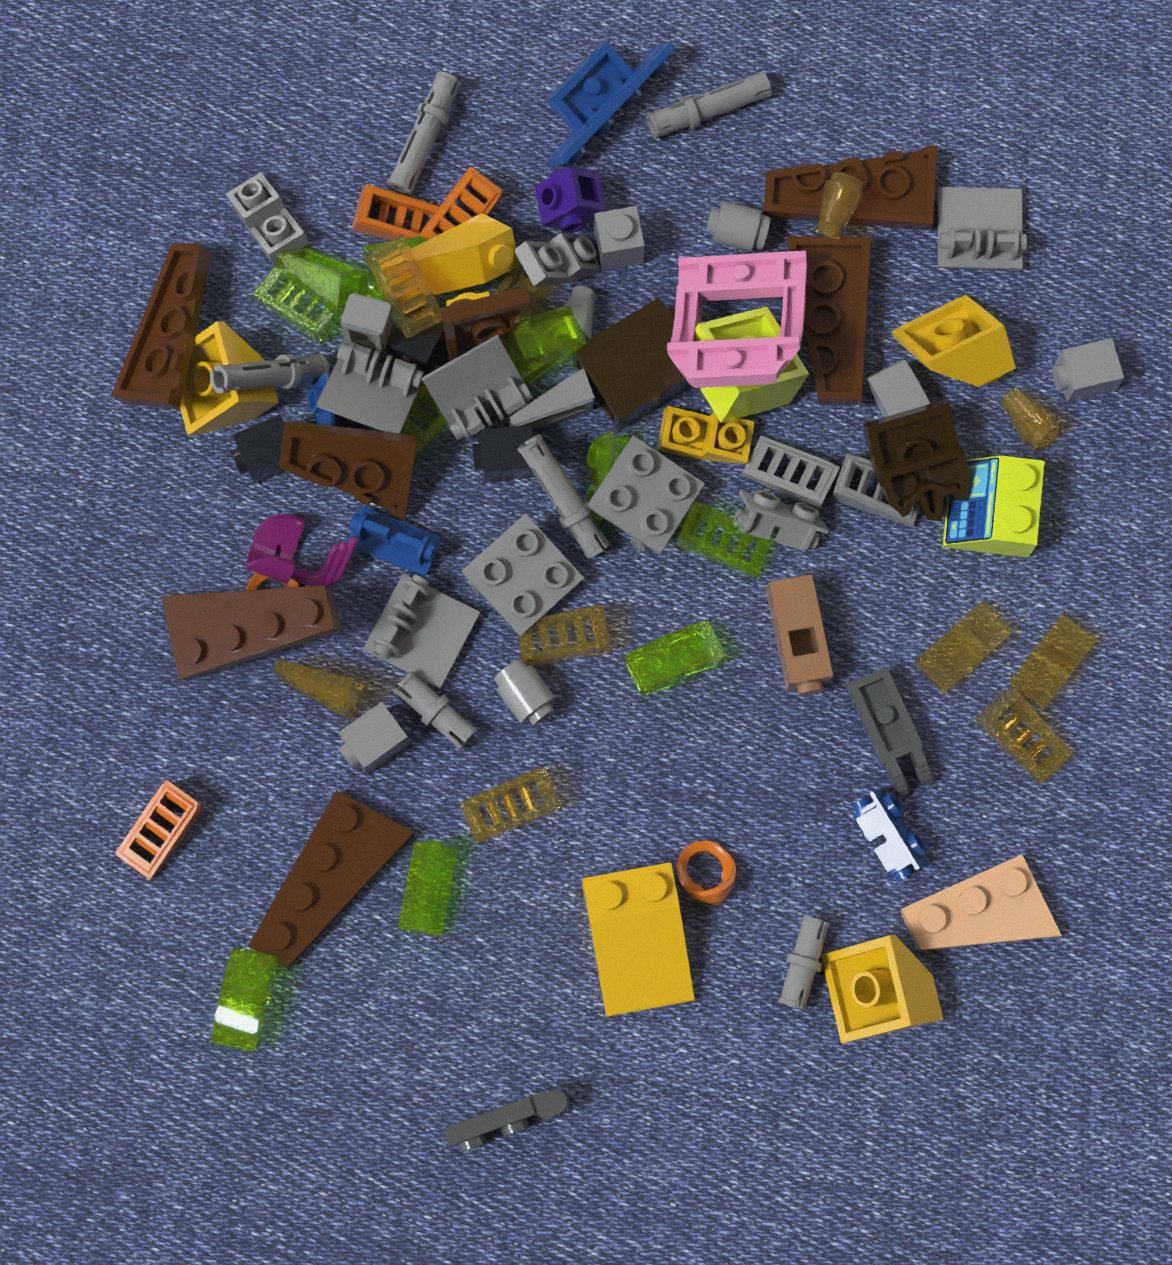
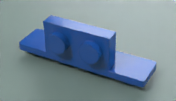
(596, 92)

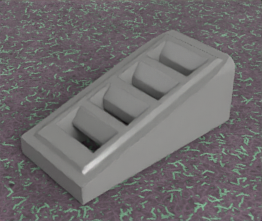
(367, 323)
(561, 402)
(797, 492)
(858, 499)

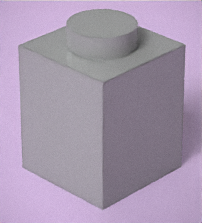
(619, 238)
(1088, 370)
(372, 739)

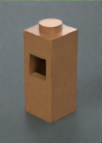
(799, 635)

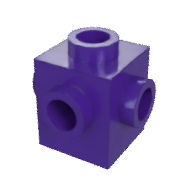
(570, 198)

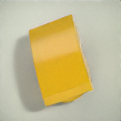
(704, 436)

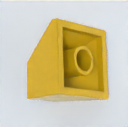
(959, 342)
(202, 406)
(879, 989)

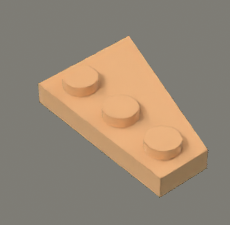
(983, 909)

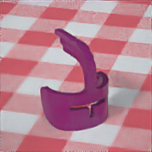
(283, 534)

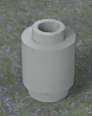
(738, 226)
(525, 693)

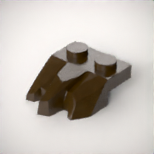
(918, 459)

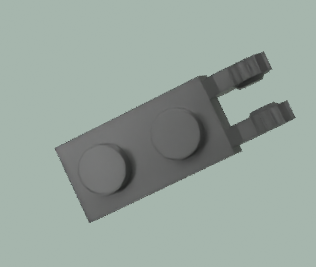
(889, 727)
(509, 1118)

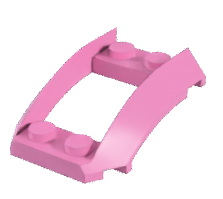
(732, 278)

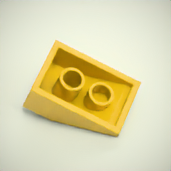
(638, 939)

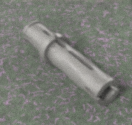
(695, 109)
(431, 118)
(284, 371)
(564, 497)

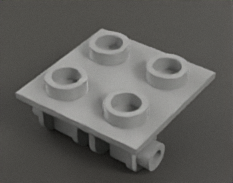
(980, 228)
(477, 388)
(370, 389)
(645, 495)
(522, 574)
(421, 630)

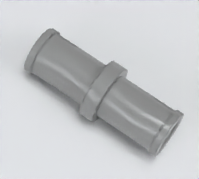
(435, 710)
(804, 962)

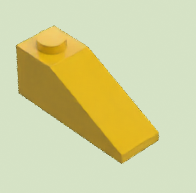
(462, 256)

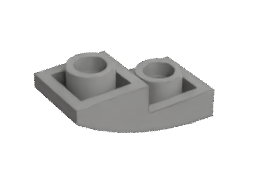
(266, 217)
(558, 261)
(896, 389)

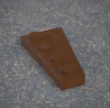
(896, 189)
(836, 313)
(164, 341)
(239, 626)
(333, 867)

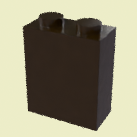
(632, 366)

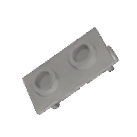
(796, 523)

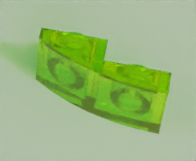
(673, 656)
(243, 999)

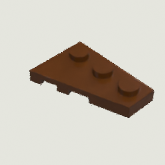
(477, 320)
(358, 461)

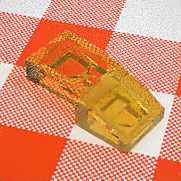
(963, 647)
(1052, 661)

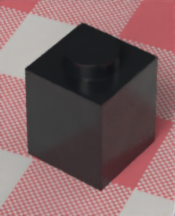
(419, 349)
(260, 449)
(499, 453)

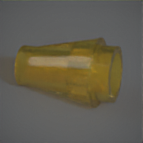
(839, 202)
(1032, 421)

